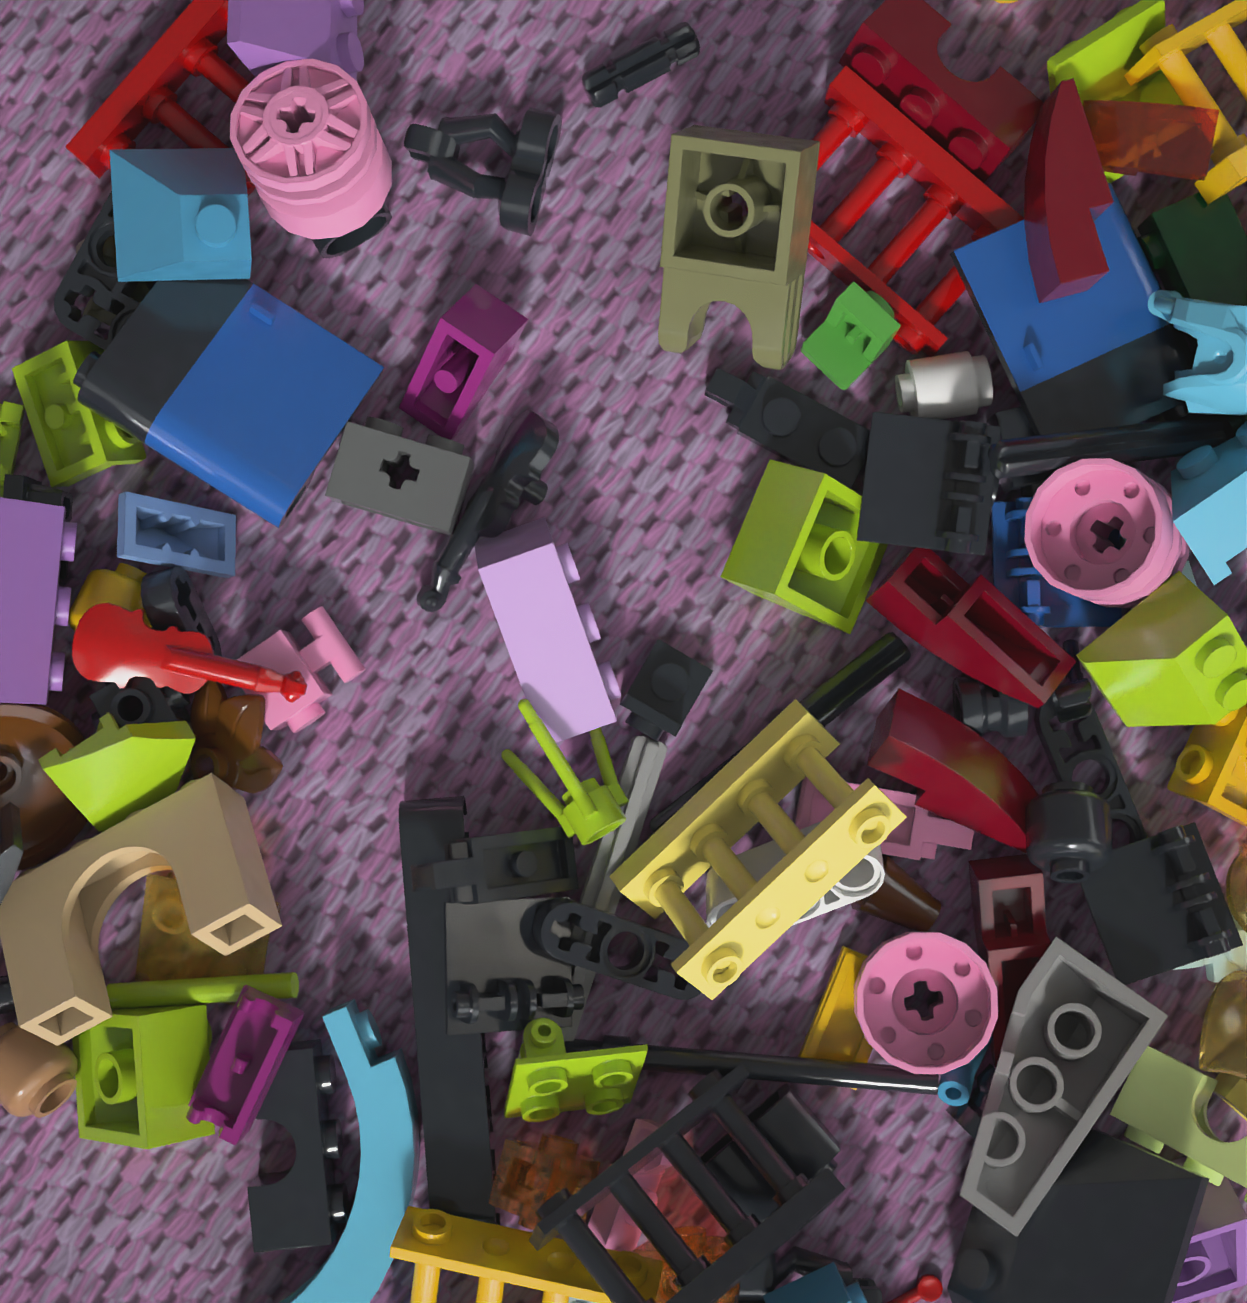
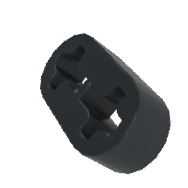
(173, 601)

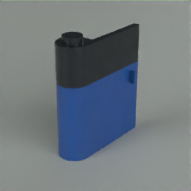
(1084, 355)
(229, 388)

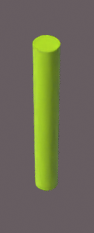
(199, 990)

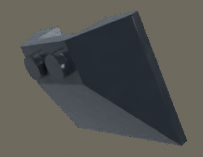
(1102, 1234)

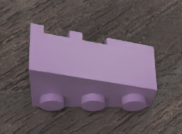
(546, 630)

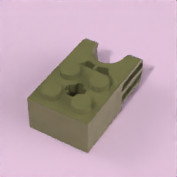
(731, 257)

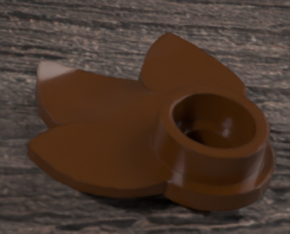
(230, 739)

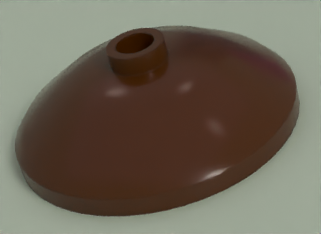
(46, 813)

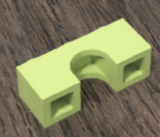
(1168, 1106)

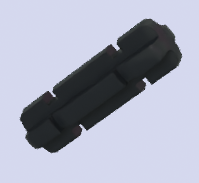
(641, 64)

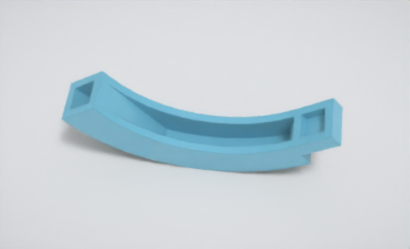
(387, 1162)

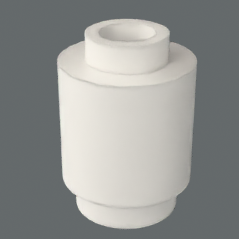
(944, 386)

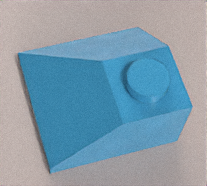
(180, 214)

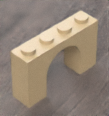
(58, 909)

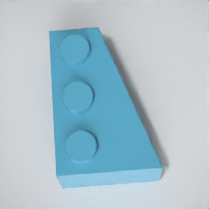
(1212, 502)

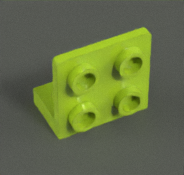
(1108, 53)

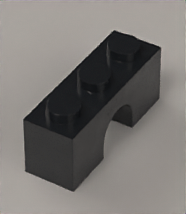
(302, 1202)

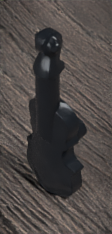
(513, 475)

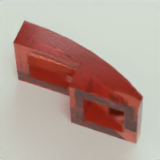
(1152, 137)

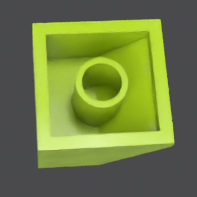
(804, 548)
(1170, 660)
(141, 1075)

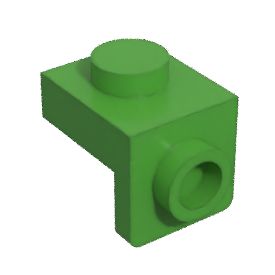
(851, 336)

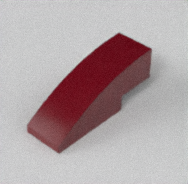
(1064, 198)
(971, 627)
(953, 768)
(1008, 927)

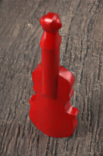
(119, 645)

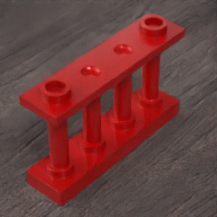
(151, 86)
(949, 192)

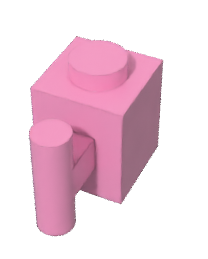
(285, 656)

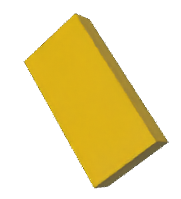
(835, 1028)

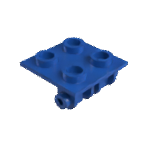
(1026, 587)

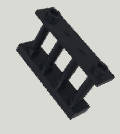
(746, 1235)

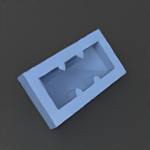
(176, 535)

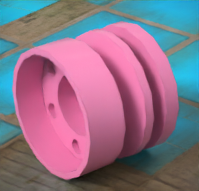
(311, 148)
(1071, 528)
(957, 1022)

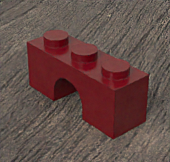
(968, 119)

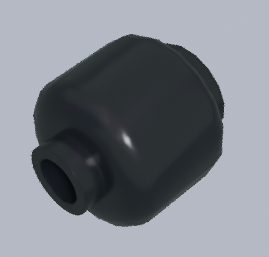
(1069, 831)

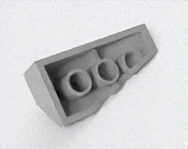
(1057, 1070)

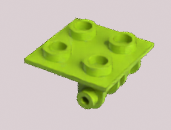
(555, 1081)

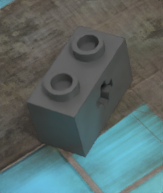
(363, 482)

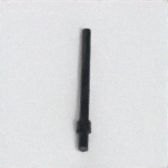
(771, 1067)

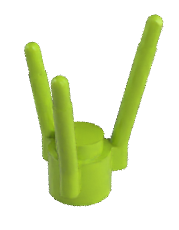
(589, 808)

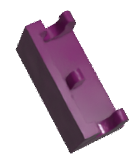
(244, 1063)

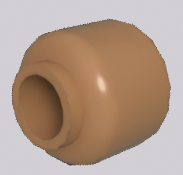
(34, 1073)

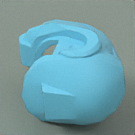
(1220, 364)

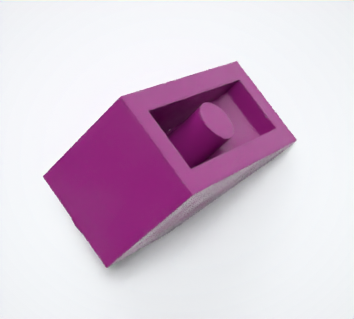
(462, 361)

